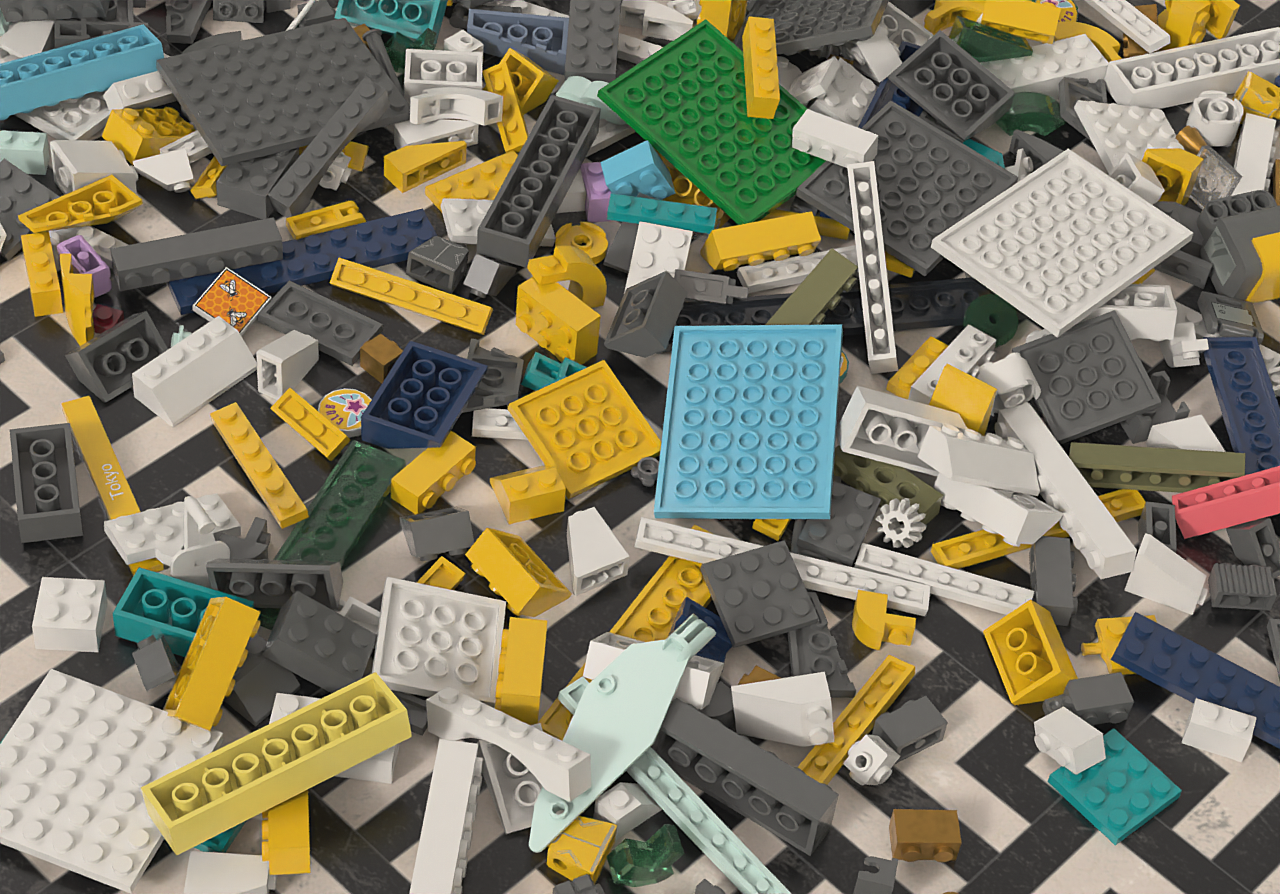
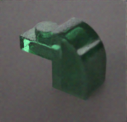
(398, 43)
(648, 862)

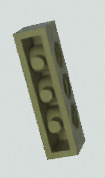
(887, 482)

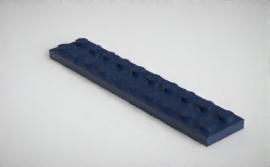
(315, 256)

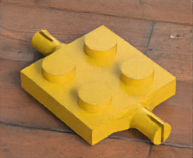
(1109, 635)

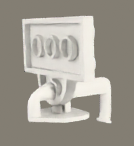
(177, 535)

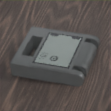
(1234, 316)

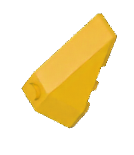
(86, 206)

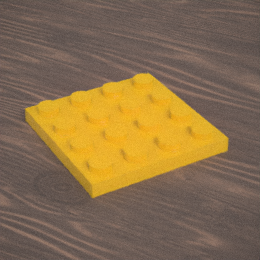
(586, 428)

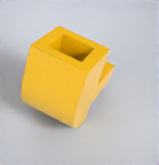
(874, 625)

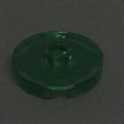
(992, 305)

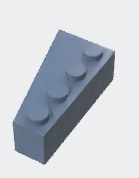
(535, 36)

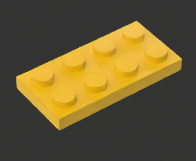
(473, 183)

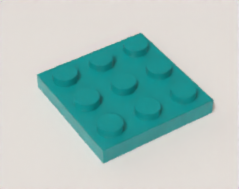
(1117, 791)

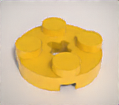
(587, 233)

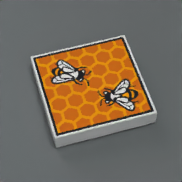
(232, 300)

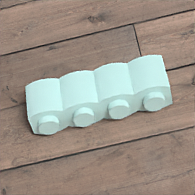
(585, 92)

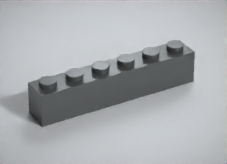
(196, 254)

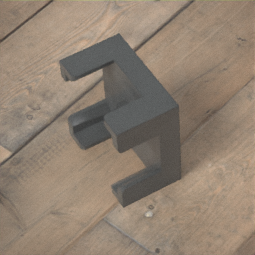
(1140, 425)

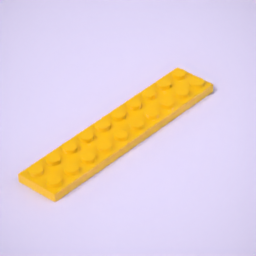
(645, 620)

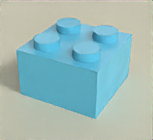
(638, 171)

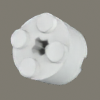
(1216, 117)
(1012, 380)

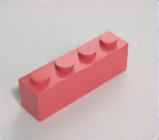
(1228, 503)

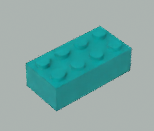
(390, 16)
(164, 607)

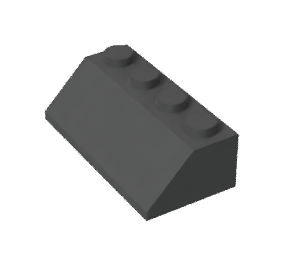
(275, 581)

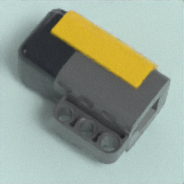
(1243, 245)

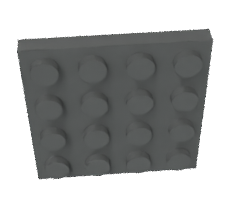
(1088, 378)

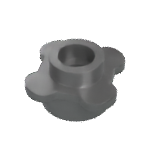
(646, 470)

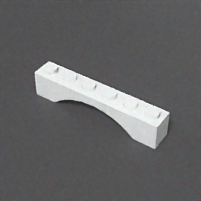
(554, 763)

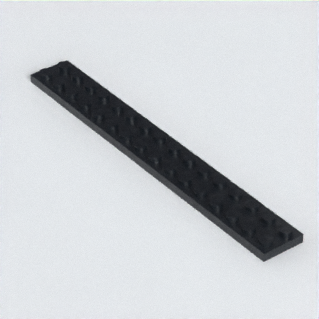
(912, 307)

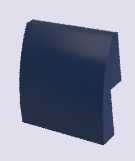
(720, 644)

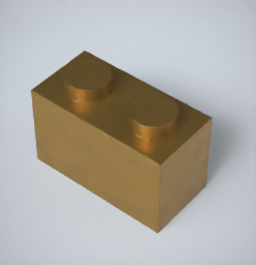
(924, 835)

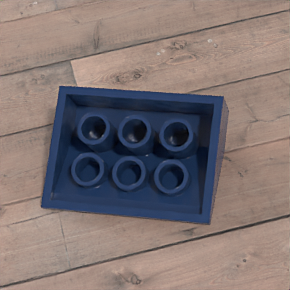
(420, 398)

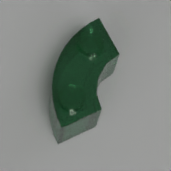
(1032, 113)

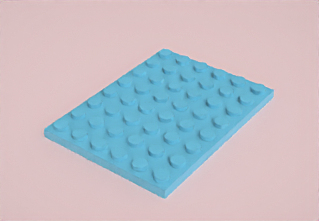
(750, 422)

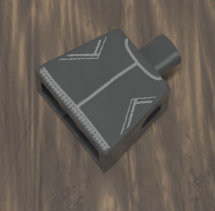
(438, 263)

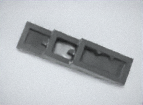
(1035, 148)

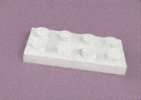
(465, 216)

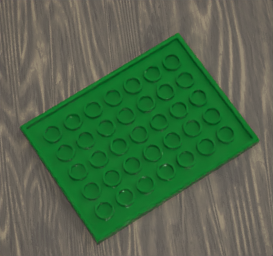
(695, 115)

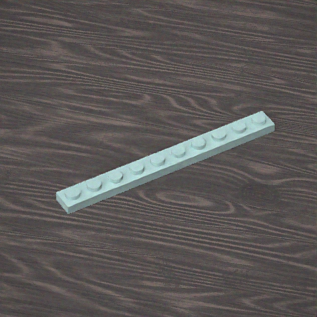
(692, 815)

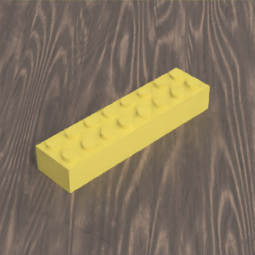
(276, 763)

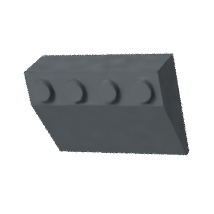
(953, 87)

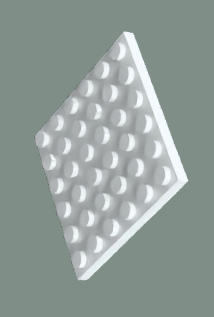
(78, 774)

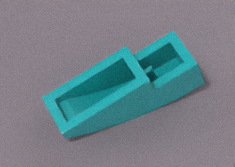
(545, 371)

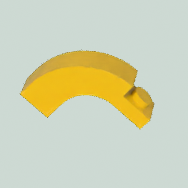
(947, 10)
(1102, 40)
(574, 265)

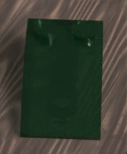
(986, 42)

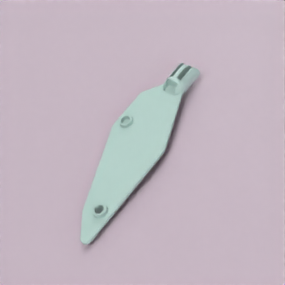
(620, 719)

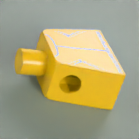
(1258, 97)
(582, 848)

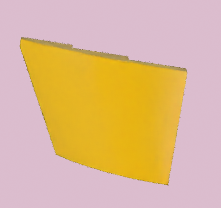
(78, 300)

